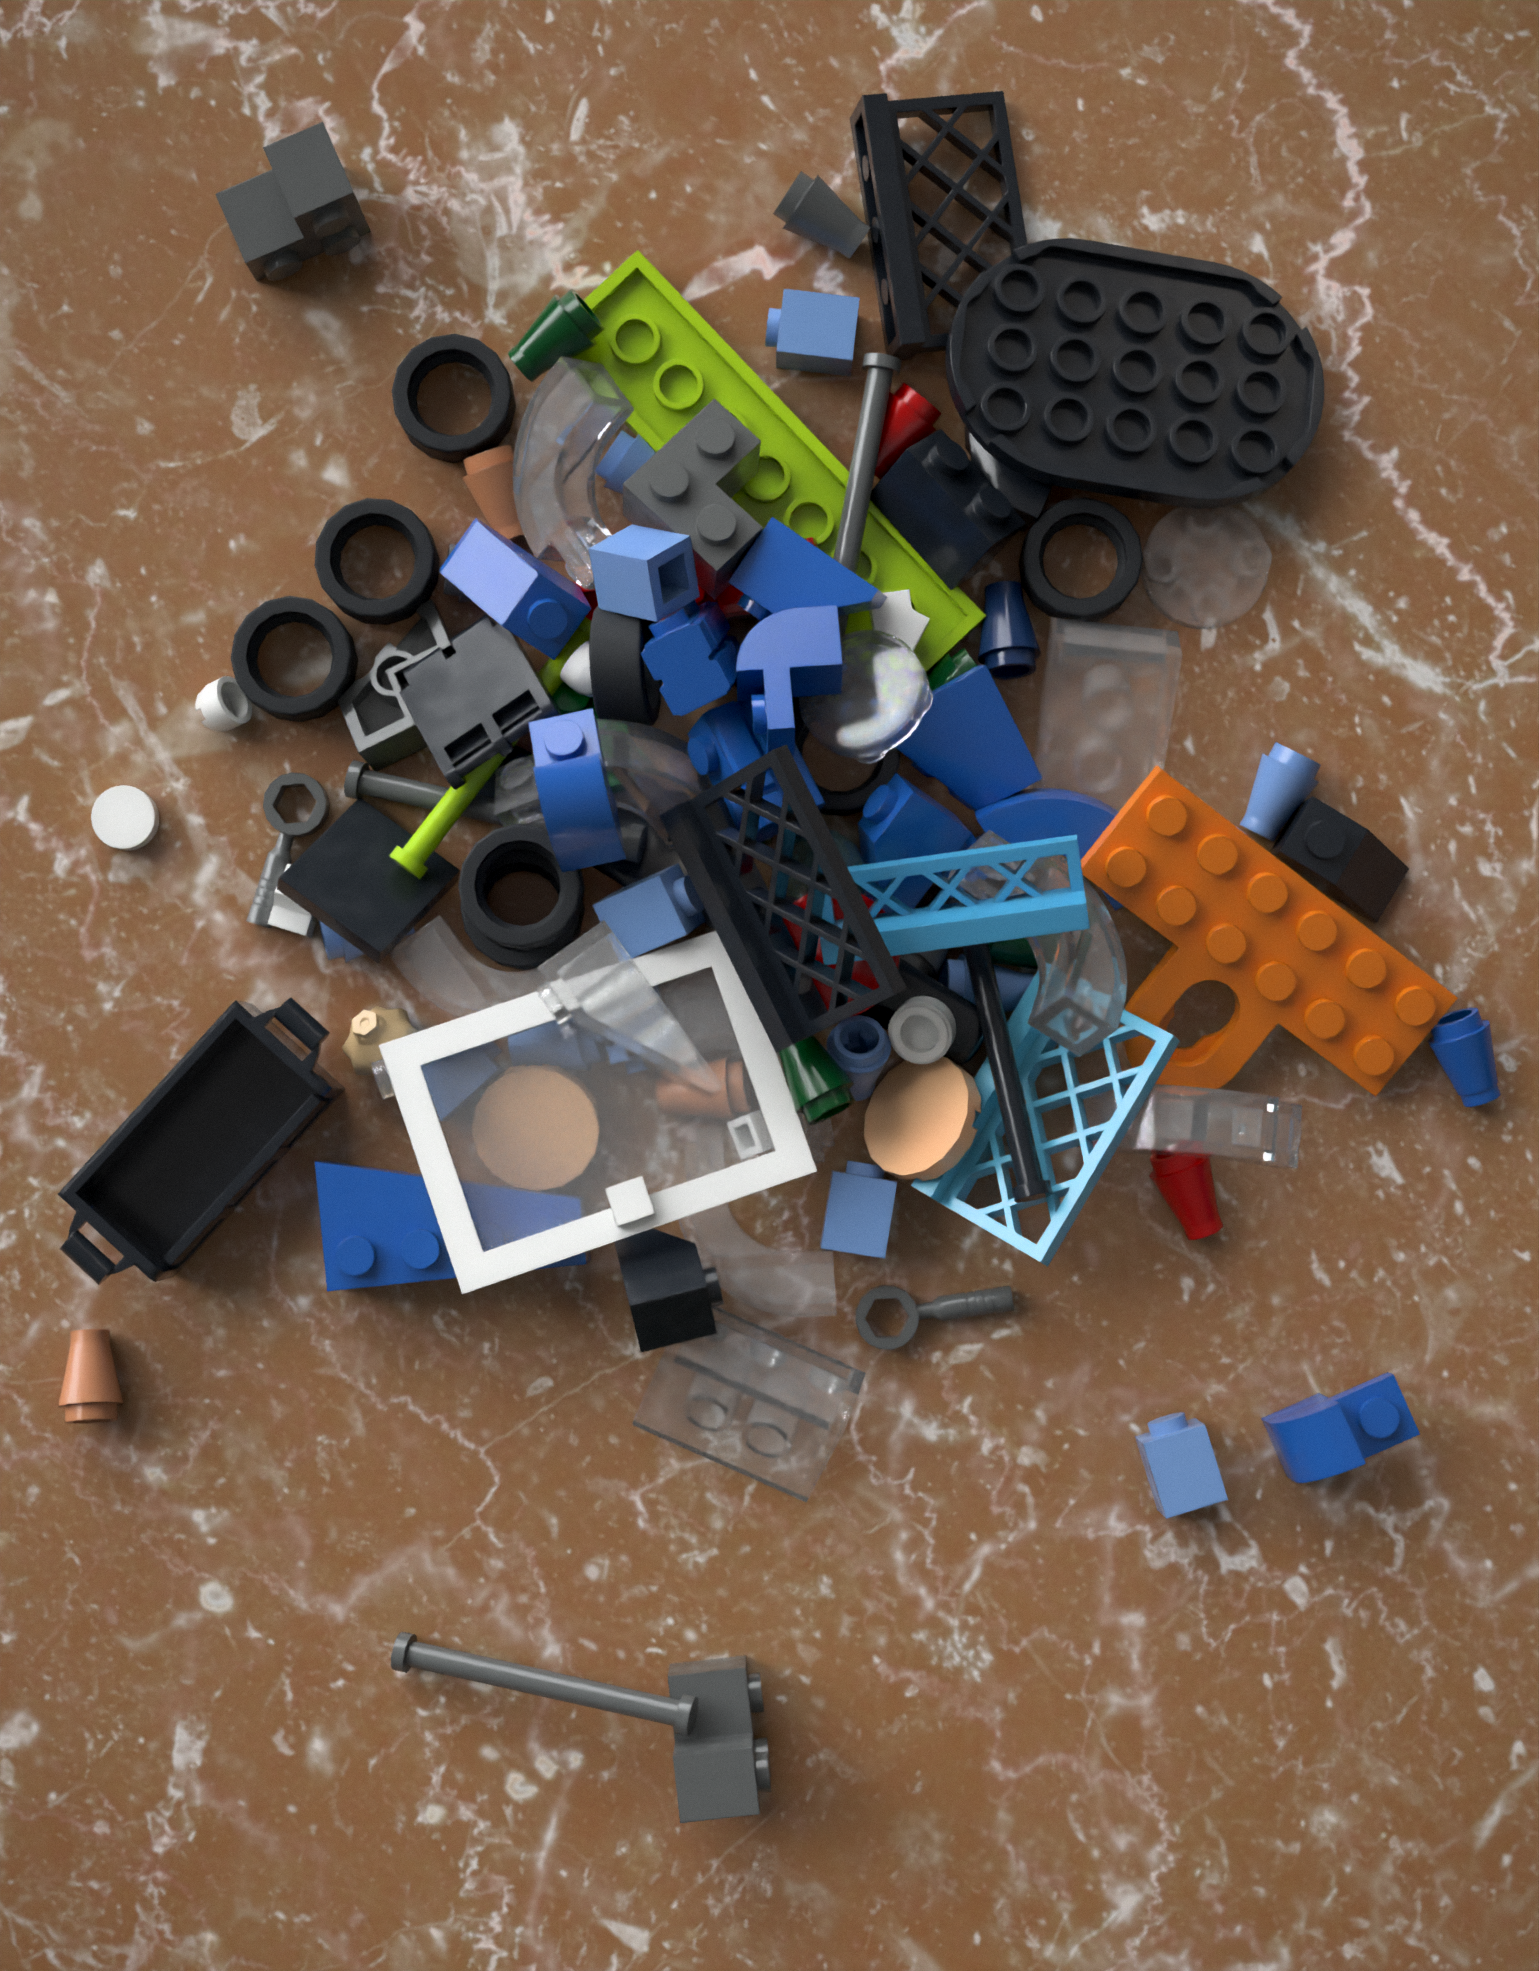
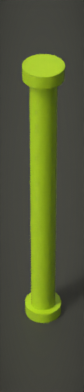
(456, 801)

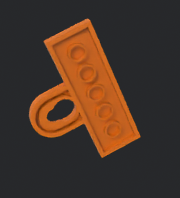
(1263, 933)

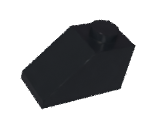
(1340, 858)
(667, 1289)

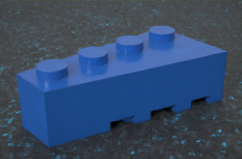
(383, 1228)

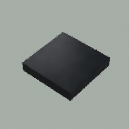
(360, 889)

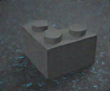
(295, 207)
(690, 493)
(721, 1762)

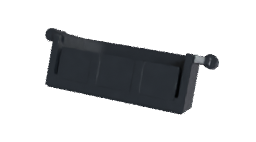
(200, 1142)

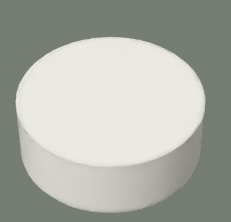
(125, 818)
(922, 1030)

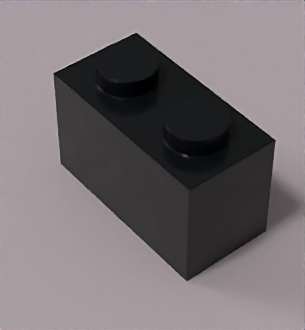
(946, 508)

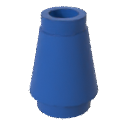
(1467, 1055)

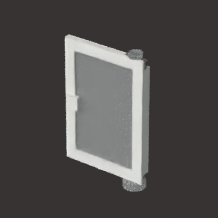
(565, 1145)

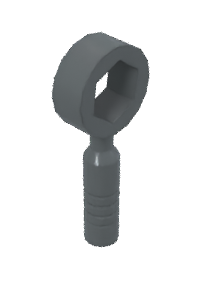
(280, 855)
(942, 1308)

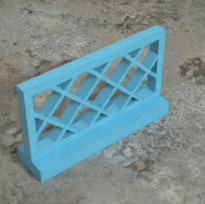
(1032, 1054)

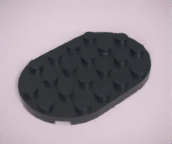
(1134, 374)

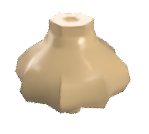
(372, 1029)

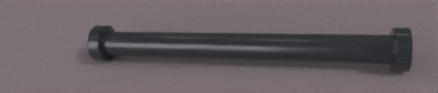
(1005, 1074)

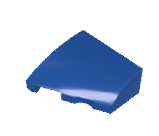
(971, 742)

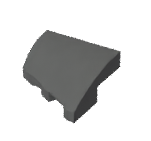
(373, 706)

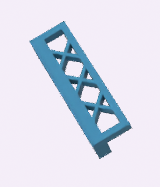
(970, 919)

